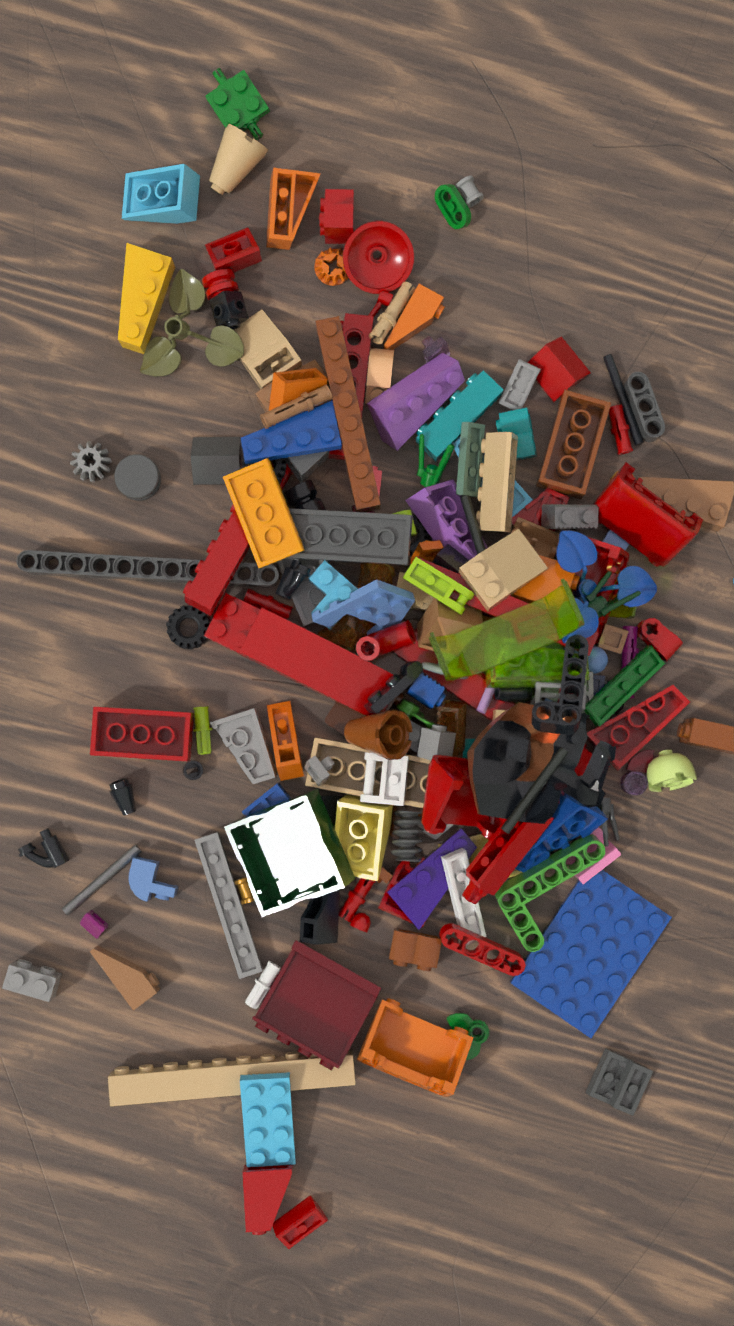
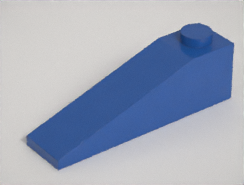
(568, 823)

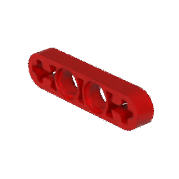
(480, 952)

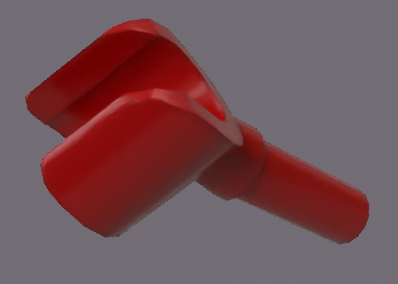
(383, 299)

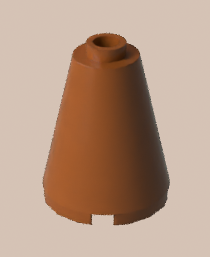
(381, 734)

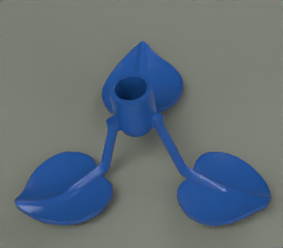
(578, 551)

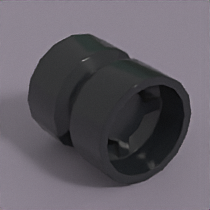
(304, 497)

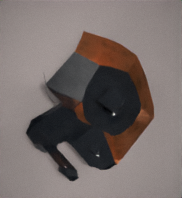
(513, 755)

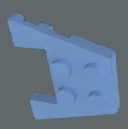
(373, 602)

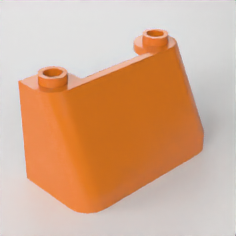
(415, 1049)

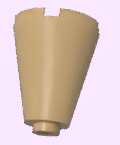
(235, 159)

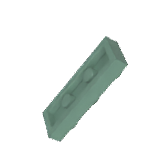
(469, 459)

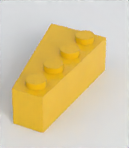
(143, 293)

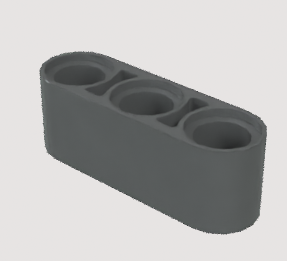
(644, 395)

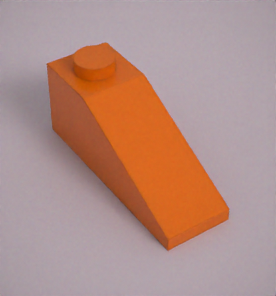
(418, 314)
(285, 741)

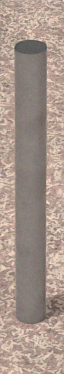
(101, 879)

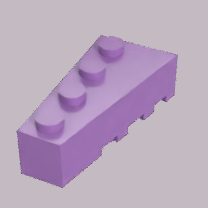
(444, 517)

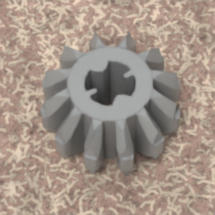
(87, 453)

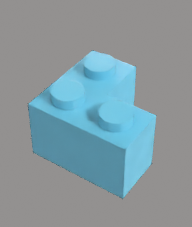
(332, 585)

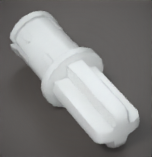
(262, 984)

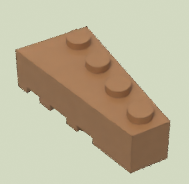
(705, 498)

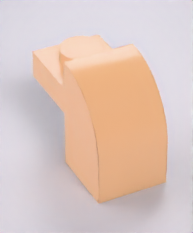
(379, 372)

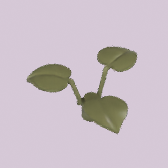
(160, 354)

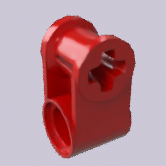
(661, 638)

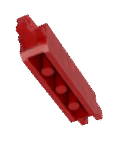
(500, 858)

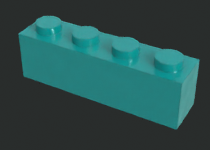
(464, 407)

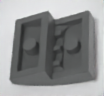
(619, 1081)

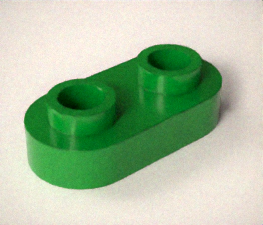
(452, 207)

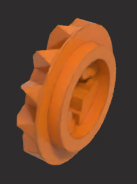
(337, 276)

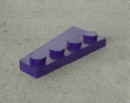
(426, 883)

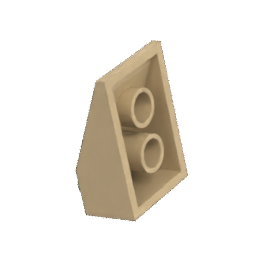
(502, 569)

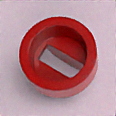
(361, 921)

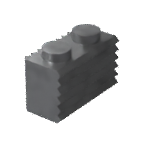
(569, 516)

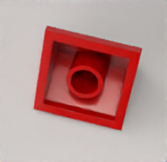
(234, 251)
(558, 368)

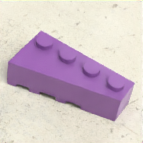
(414, 399)

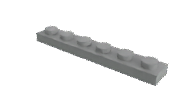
(228, 905)

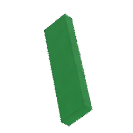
(623, 685)

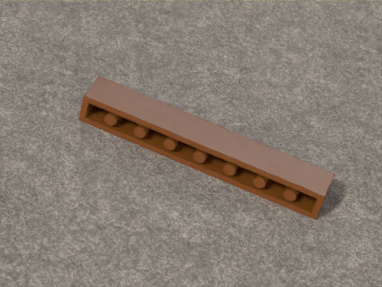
(348, 415)

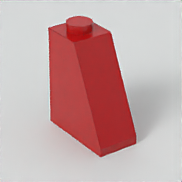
(263, 1194)

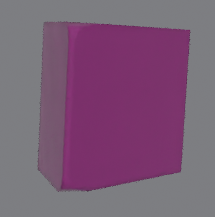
(94, 924)

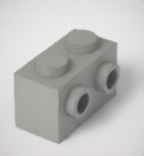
(32, 980)

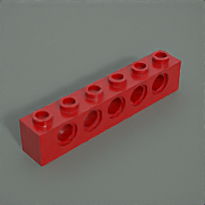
(357, 326)

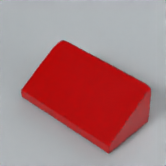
(299, 1222)

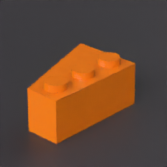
(287, 204)

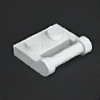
(392, 780)

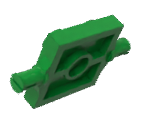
(238, 102)

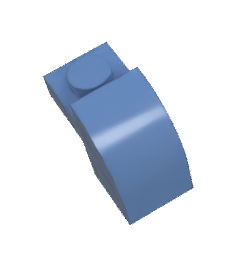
(143, 883)

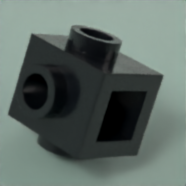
(229, 309)

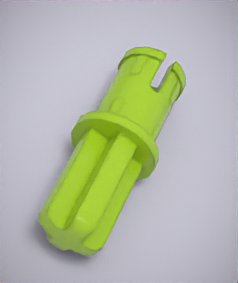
(202, 730)

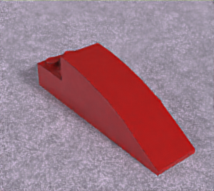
(296, 653)

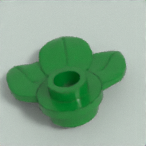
(465, 1021)

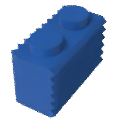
(427, 691)

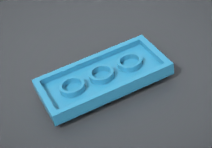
(267, 1119)

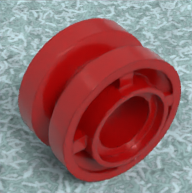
(219, 281)

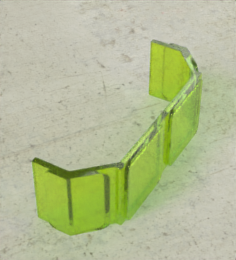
(508, 635)

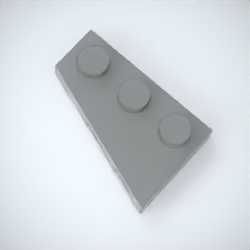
(248, 743)

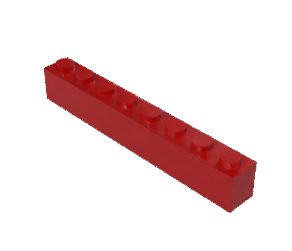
(221, 563)

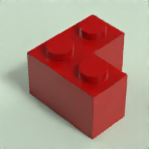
(336, 215)

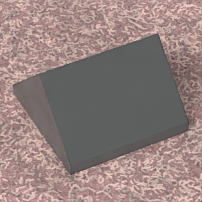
(214, 459)

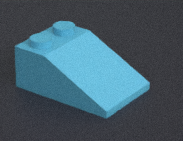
(161, 195)

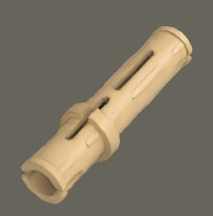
(388, 319)

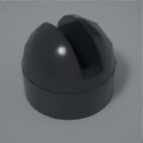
(194, 775)

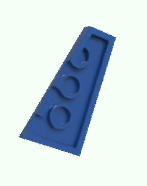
(296, 436)

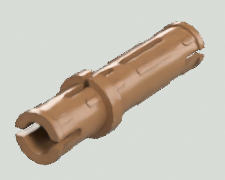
(305, 402)

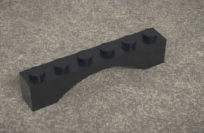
(321, 915)

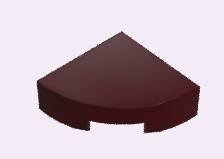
(640, 761)

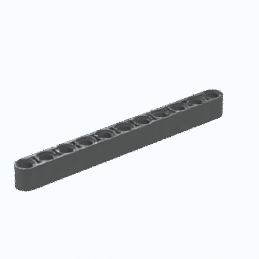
(90, 561)

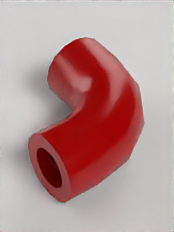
(386, 640)

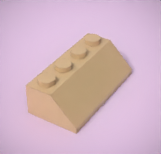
(498, 481)

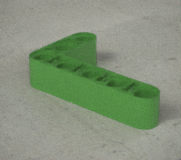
(543, 884)

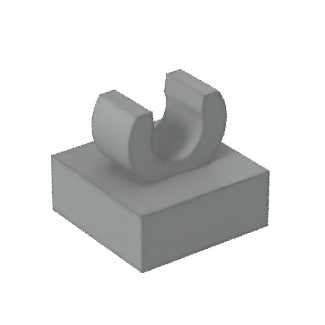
(318, 769)

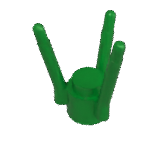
(433, 473)

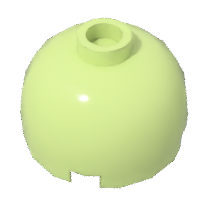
(670, 771)

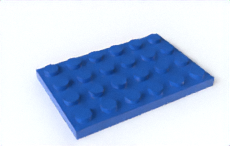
(591, 951)

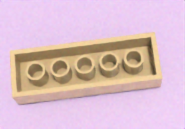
(349, 772)

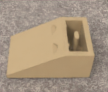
(265, 349)

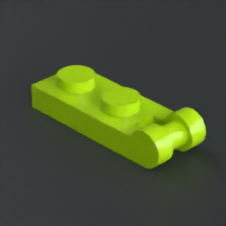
(437, 585)

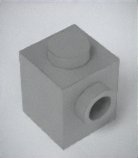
(436, 742)

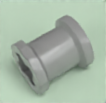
(469, 191)

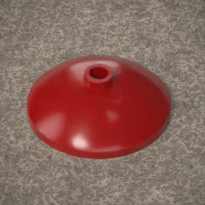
(380, 273)

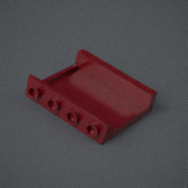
(316, 1005)

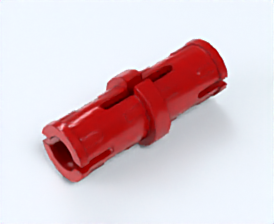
(620, 430)
(268, 603)
(356, 898)

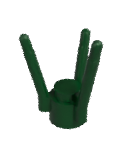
(600, 604)

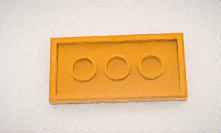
(263, 513)

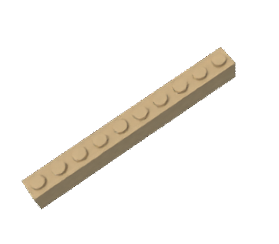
(220, 1077)

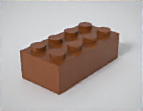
(573, 444)

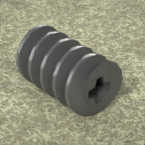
(407, 836)

